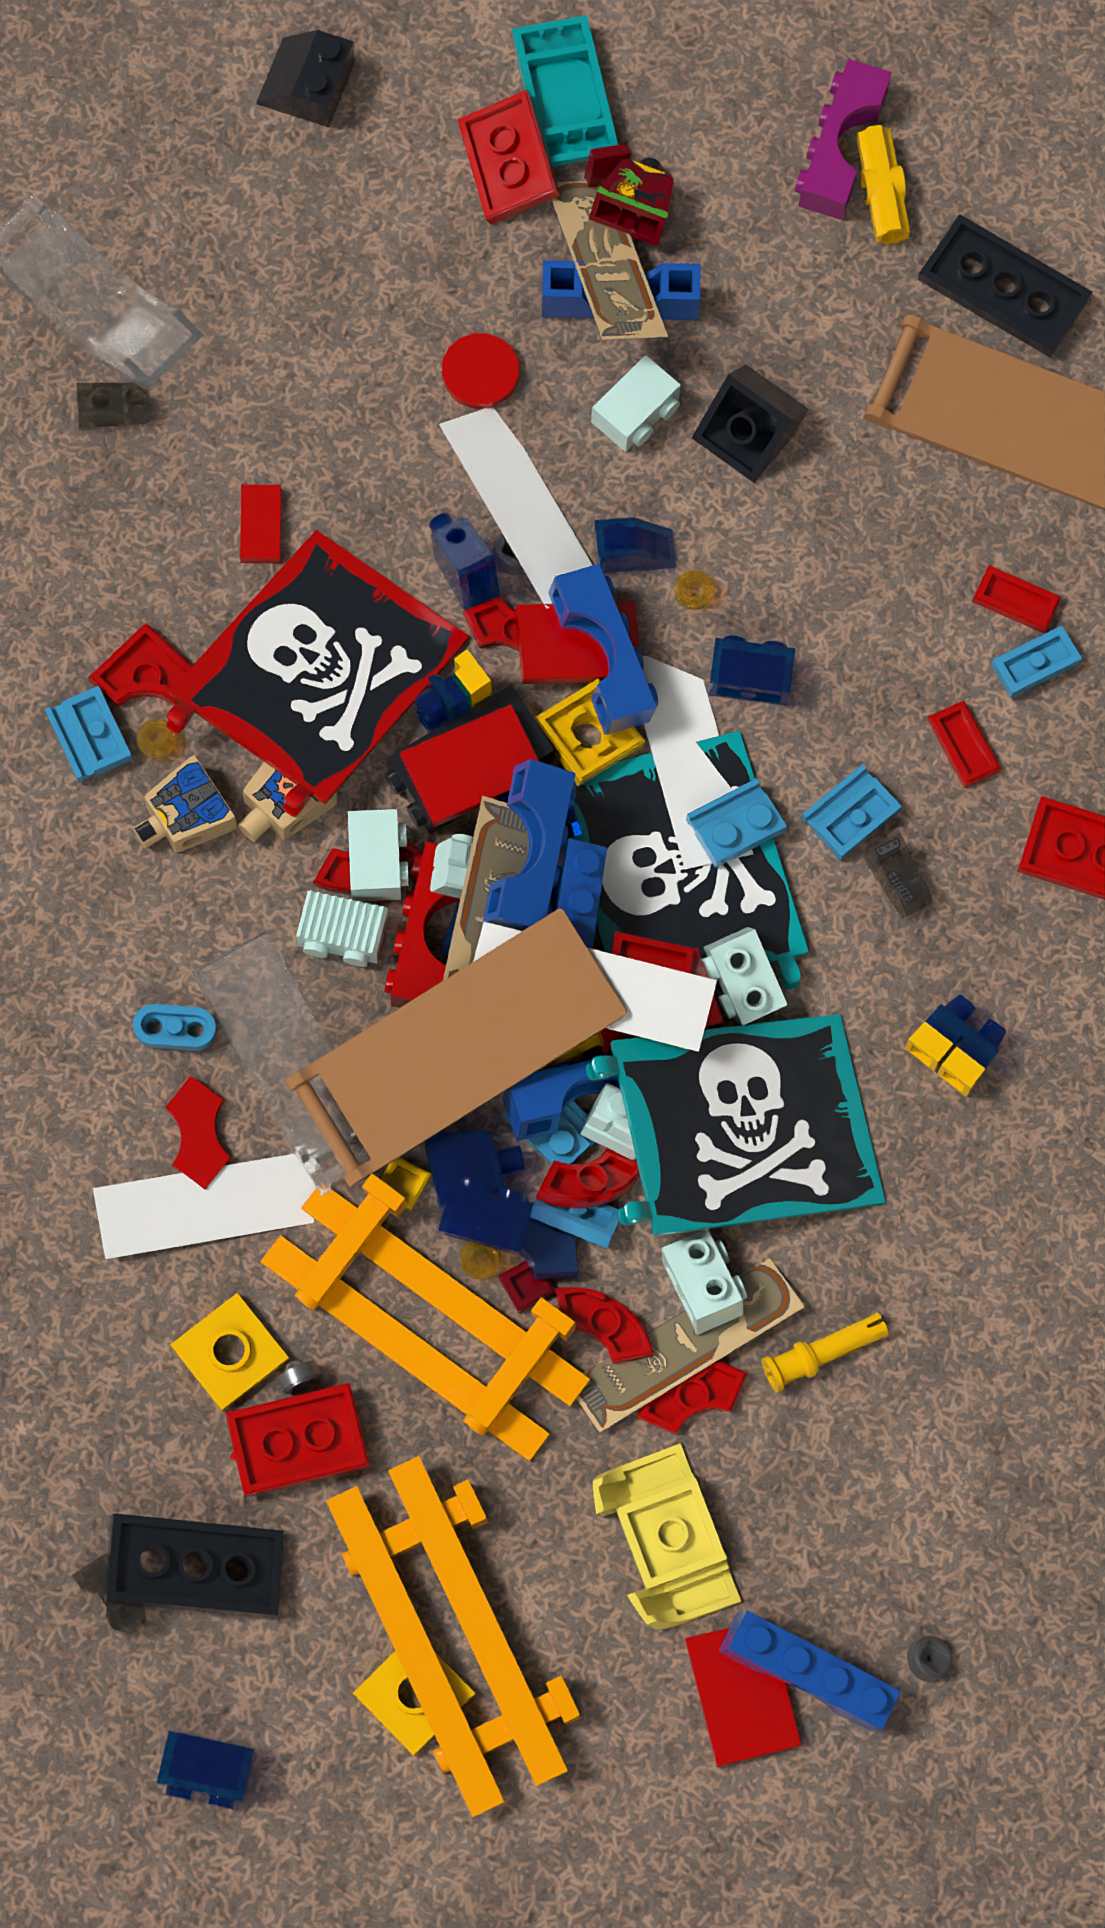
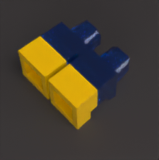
(453, 695)
(942, 1032)

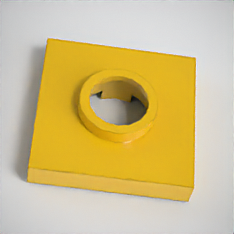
(558, 727)
(229, 1382)
(406, 1724)

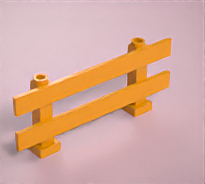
(525, 1352)
(522, 1715)

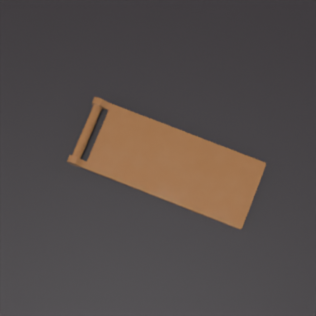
(998, 412)
(460, 1044)

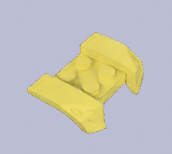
(668, 1537)

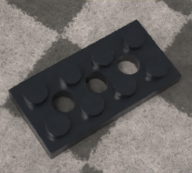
(1004, 261)
(173, 1587)

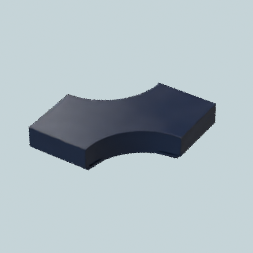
(549, 1252)

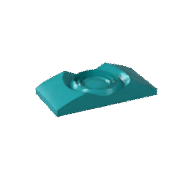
(566, 86)

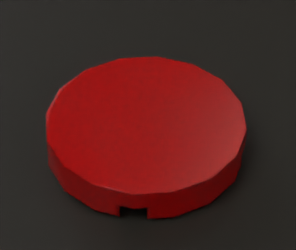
(480, 370)

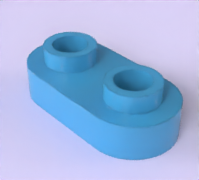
(175, 1027)

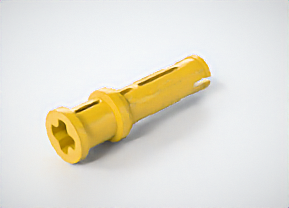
(807, 1358)

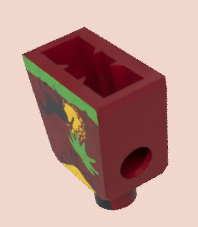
(635, 199)

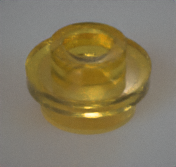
(698, 579)
(156, 750)
(476, 1267)

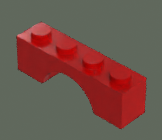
(417, 967)

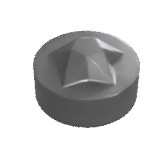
(505, 557)
(298, 1375)
(929, 1658)

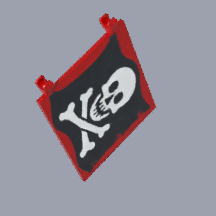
(317, 669)

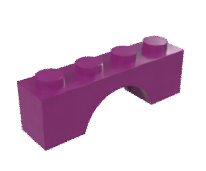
(856, 101)

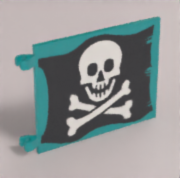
(644, 875)
(745, 1126)

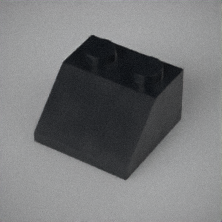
(308, 76)
(749, 422)

